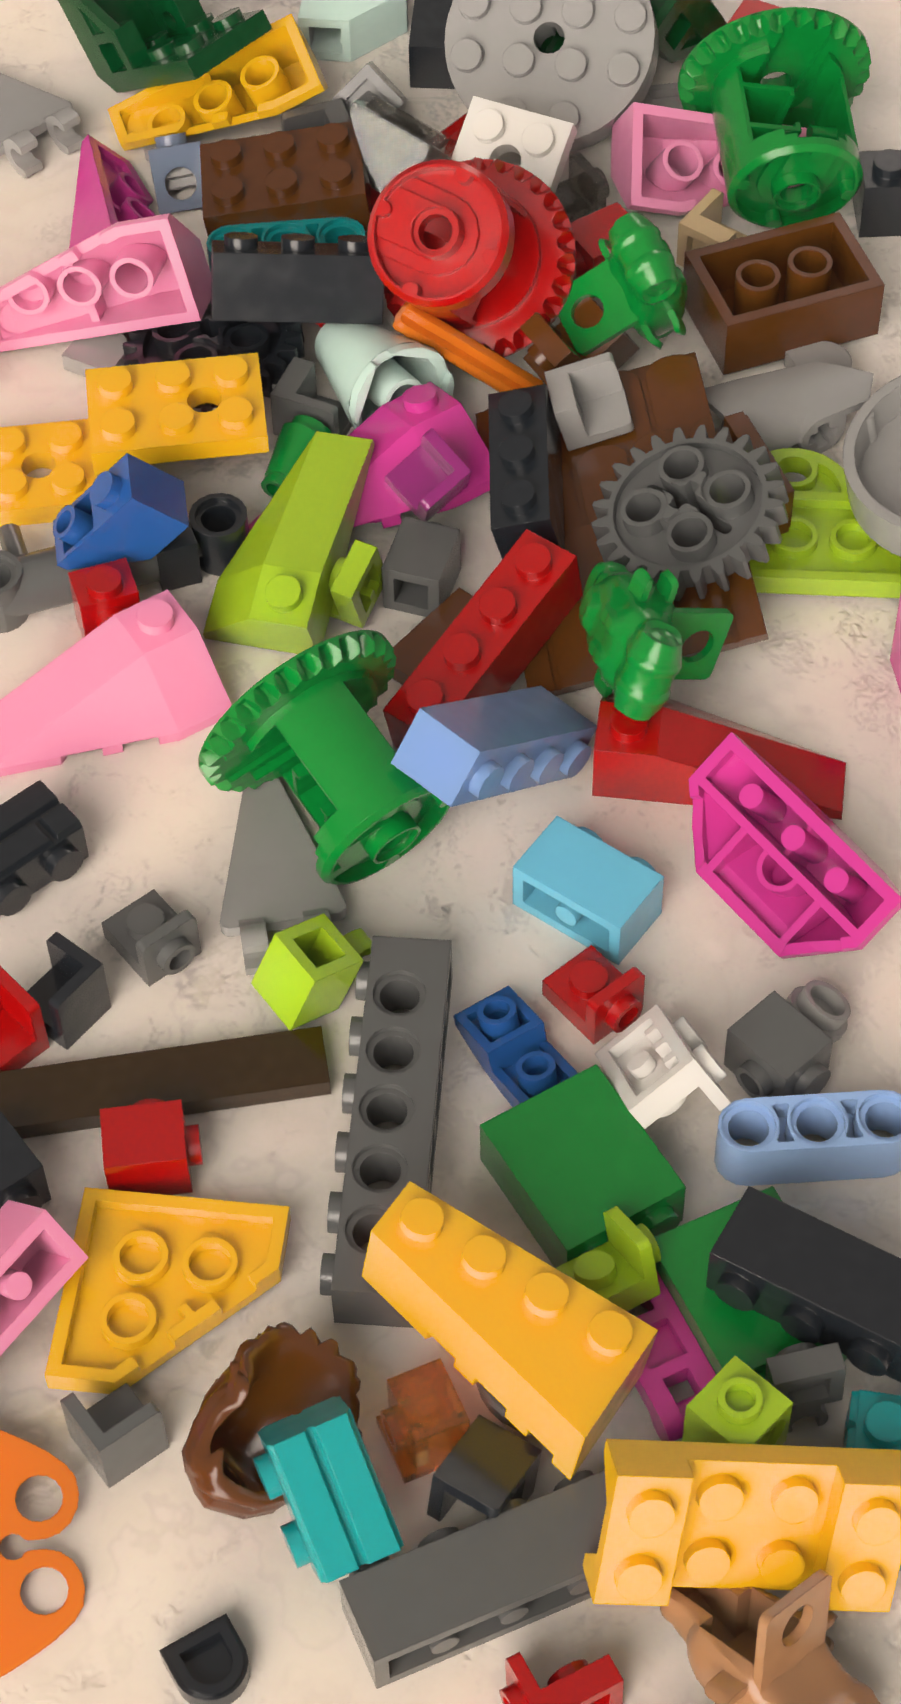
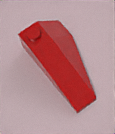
(659, 756)

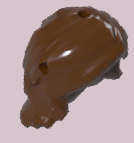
(265, 1382)

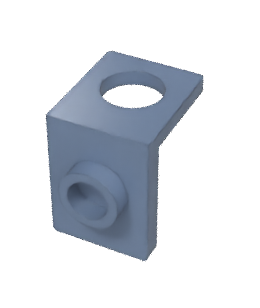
(170, 153)

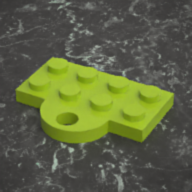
(825, 544)

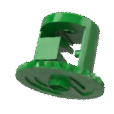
(823, 69)
(315, 733)

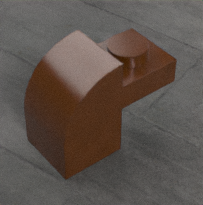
(554, 348)

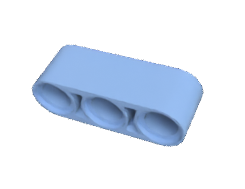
(788, 1157)

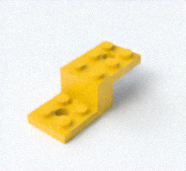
(138, 413)

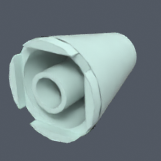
(375, 366)

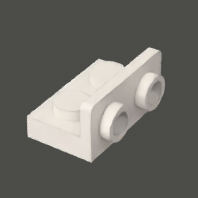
(659, 1065)

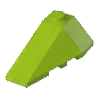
(280, 575)

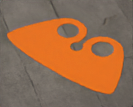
(21, 1630)

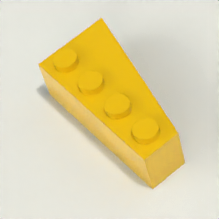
(510, 1321)

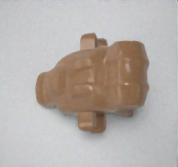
(762, 1648)

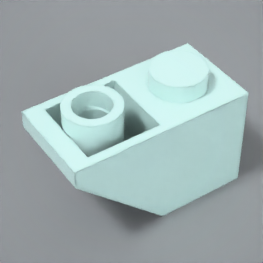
(351, 27)

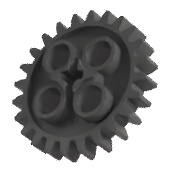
(692, 509)

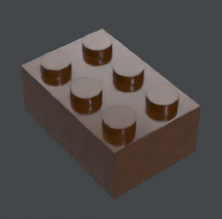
(285, 177)
(782, 292)

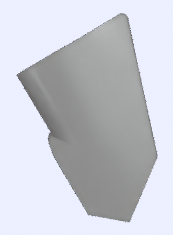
(795, 403)

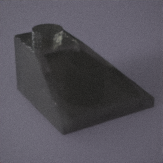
(393, 139)

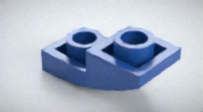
(512, 1046)

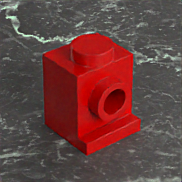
(102, 592)

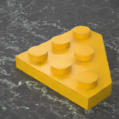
(157, 1281)

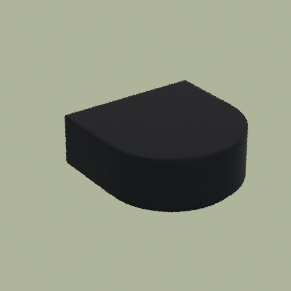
(209, 1663)

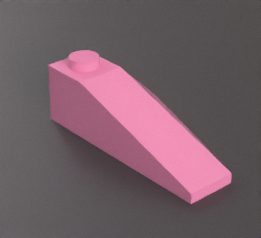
(666, 158)
(111, 283)
(118, 685)

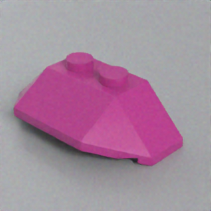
(783, 858)

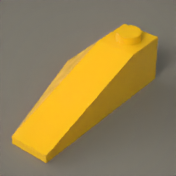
(248, 86)

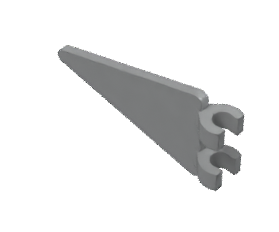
(28, 113)
(272, 874)

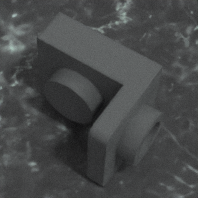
(153, 937)

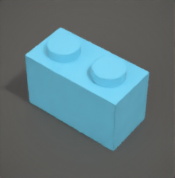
(588, 889)

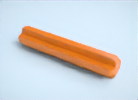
(462, 350)

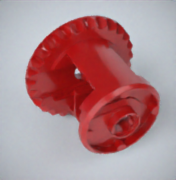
(474, 247)

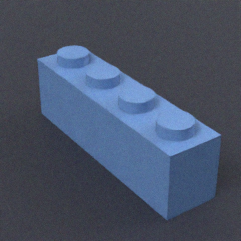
(494, 745)

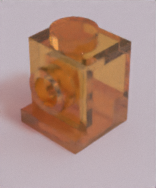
(422, 1419)

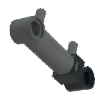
(36, 583)

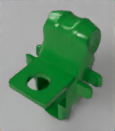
(635, 285)
(640, 637)

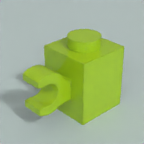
(310, 969)

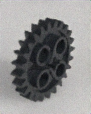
(273, 341)

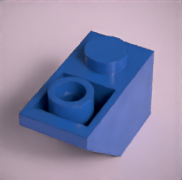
(123, 515)

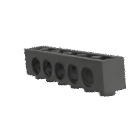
(413, 977)

